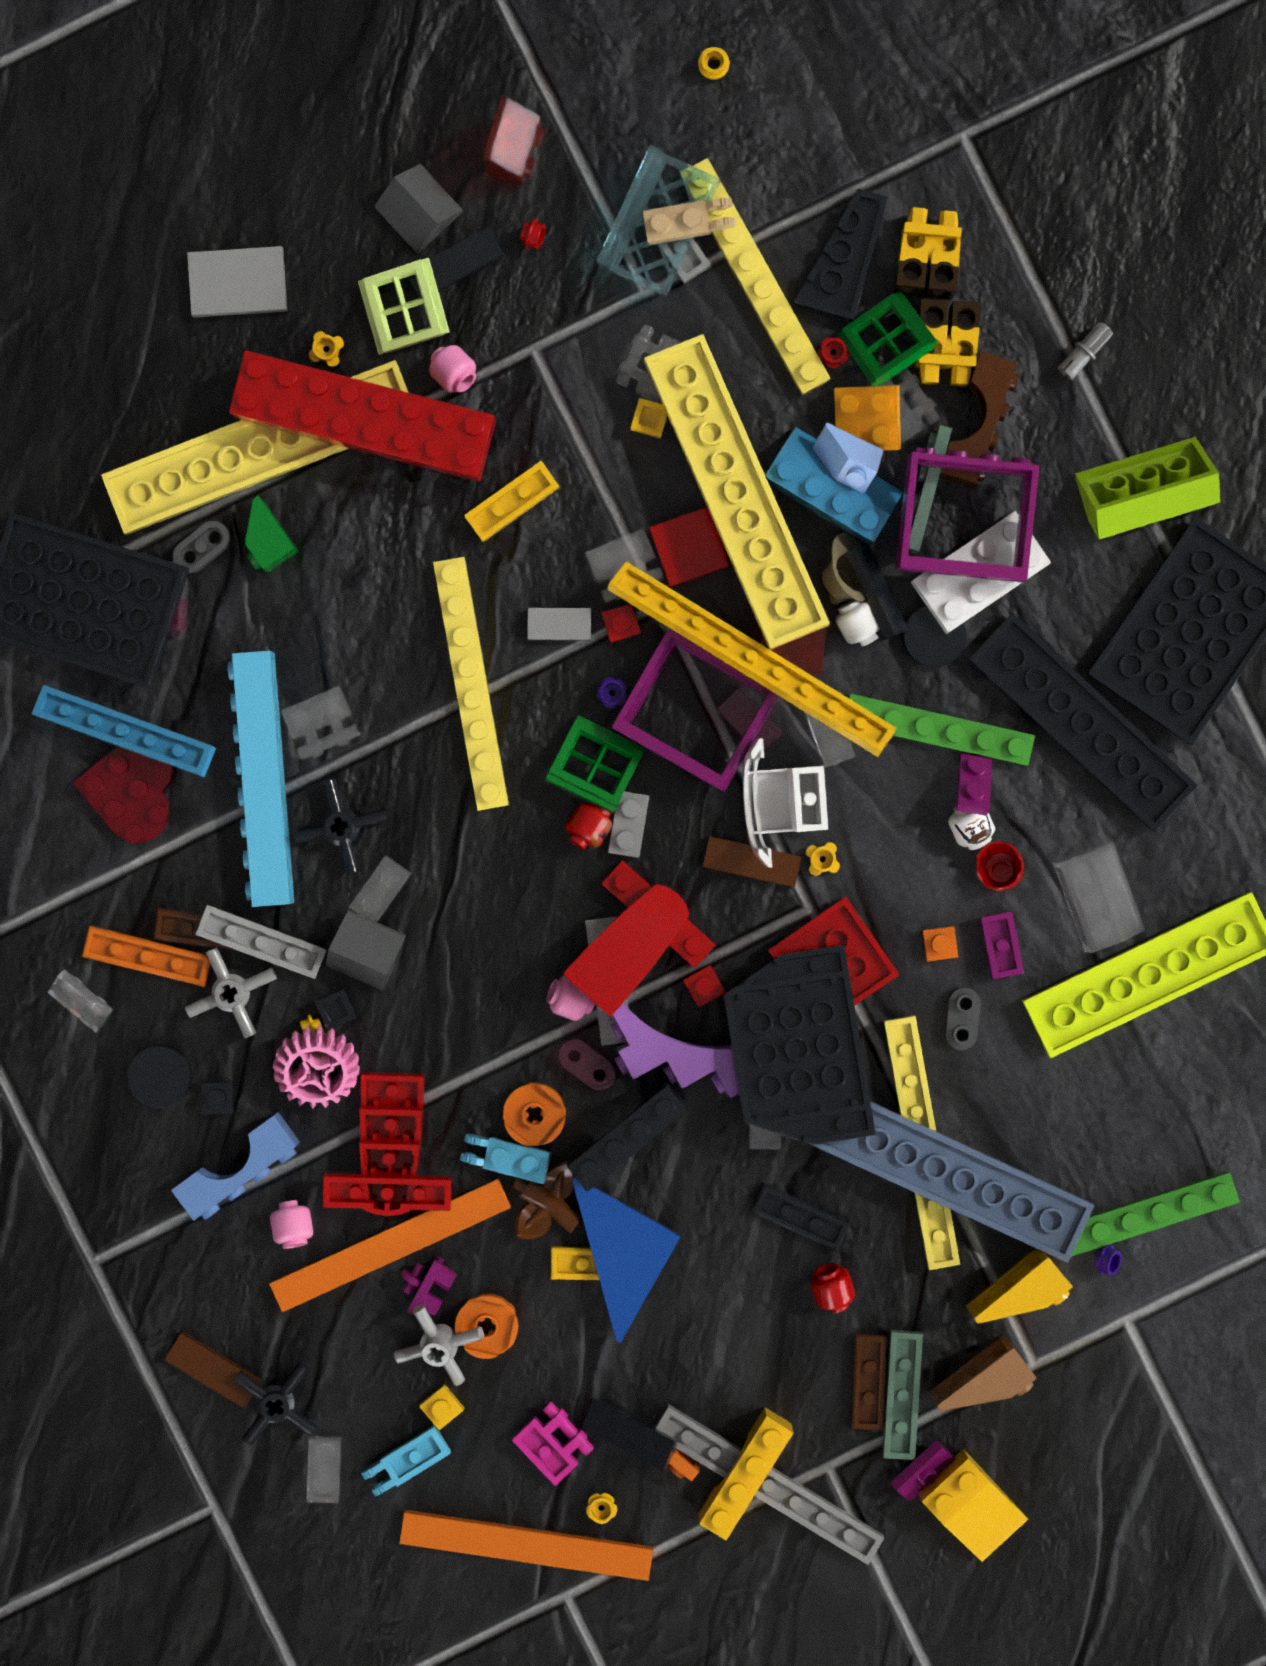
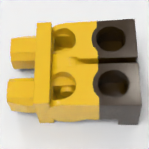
(930, 244)
(954, 350)

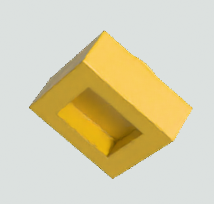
(649, 418)
(441, 1407)

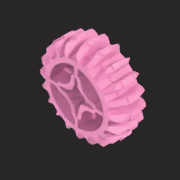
(319, 1056)

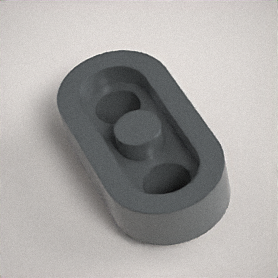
(200, 544)
(962, 1018)

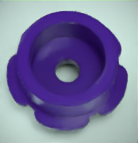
(620, 692)
(1107, 1260)

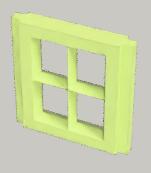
(430, 299)

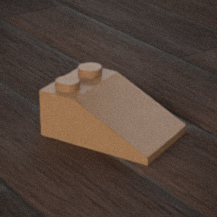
(987, 1377)

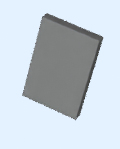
(237, 281)

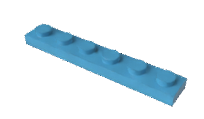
(124, 731)

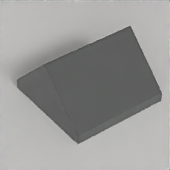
(417, 207)
(365, 950)

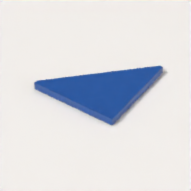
(626, 1252)

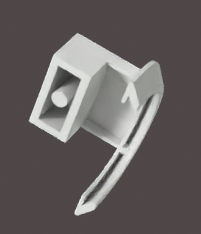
(781, 800)

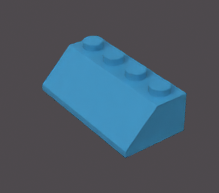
(807, 481)

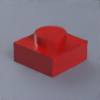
(621, 623)
(704, 985)

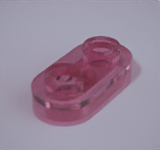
(587, 1064)

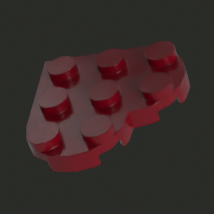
(129, 794)

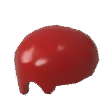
(999, 866)

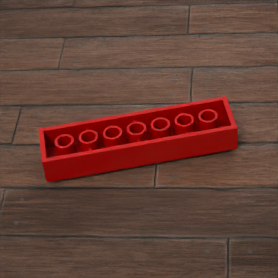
(362, 416)

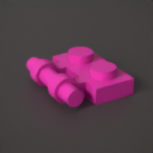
(546, 1450)

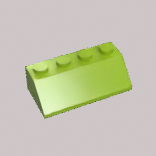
(1148, 487)

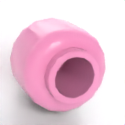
(452, 369)
(568, 1000)
(291, 1225)

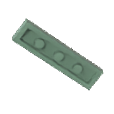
(929, 477)
(902, 1394)

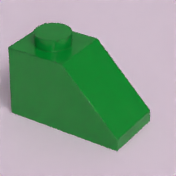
(266, 538)

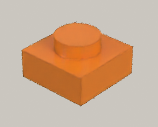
(940, 943)
(683, 1465)

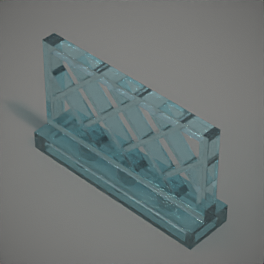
(631, 213)

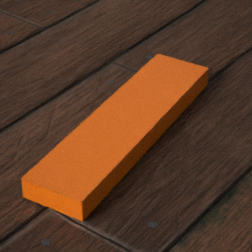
(147, 956)

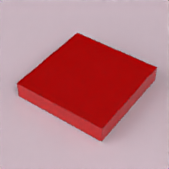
(689, 547)

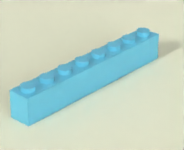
(262, 778)

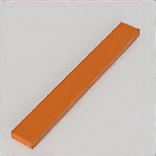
(389, 1245)
(526, 1545)

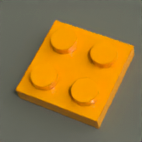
(870, 414)

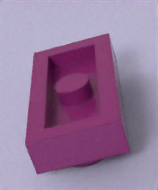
(974, 784)
(1001, 945)

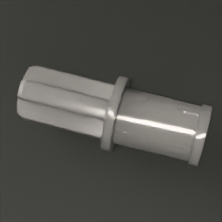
(1085, 351)

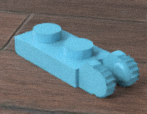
(509, 1158)
(409, 1459)

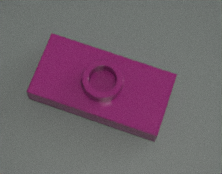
(922, 1470)

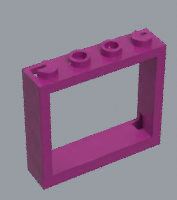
(986, 464)
(645, 683)

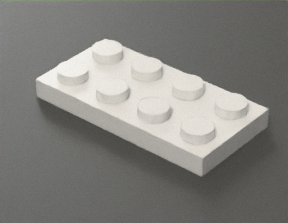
(960, 598)

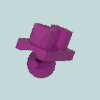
(437, 1274)

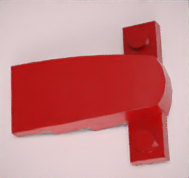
(635, 940)
(389, 1152)

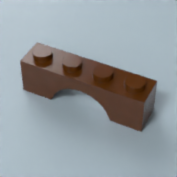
(990, 383)

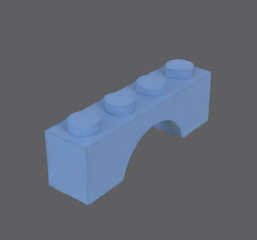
(204, 1189)

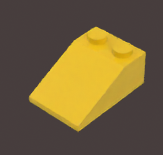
(1024, 1288)
(972, 1506)

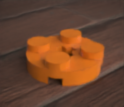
(516, 1116)
(501, 1314)

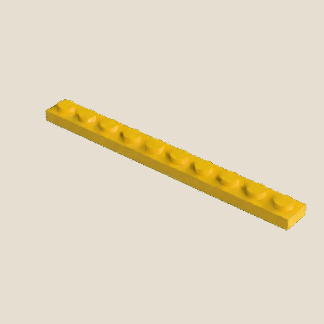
(752, 659)

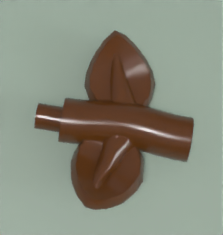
(546, 1203)

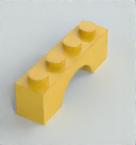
(746, 1476)

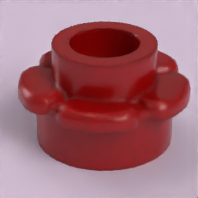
(533, 234)
(836, 344)

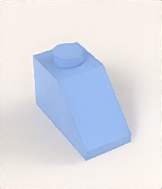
(848, 457)

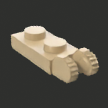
(685, 220)

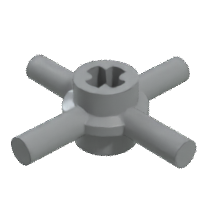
(219, 999)
(439, 1345)

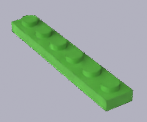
(952, 731)
(1157, 1211)

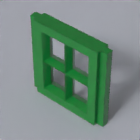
(864, 355)
(607, 740)

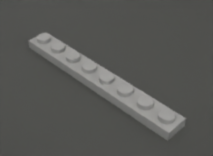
(777, 1488)

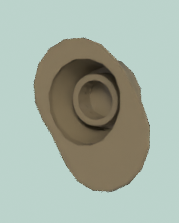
(839, 575)

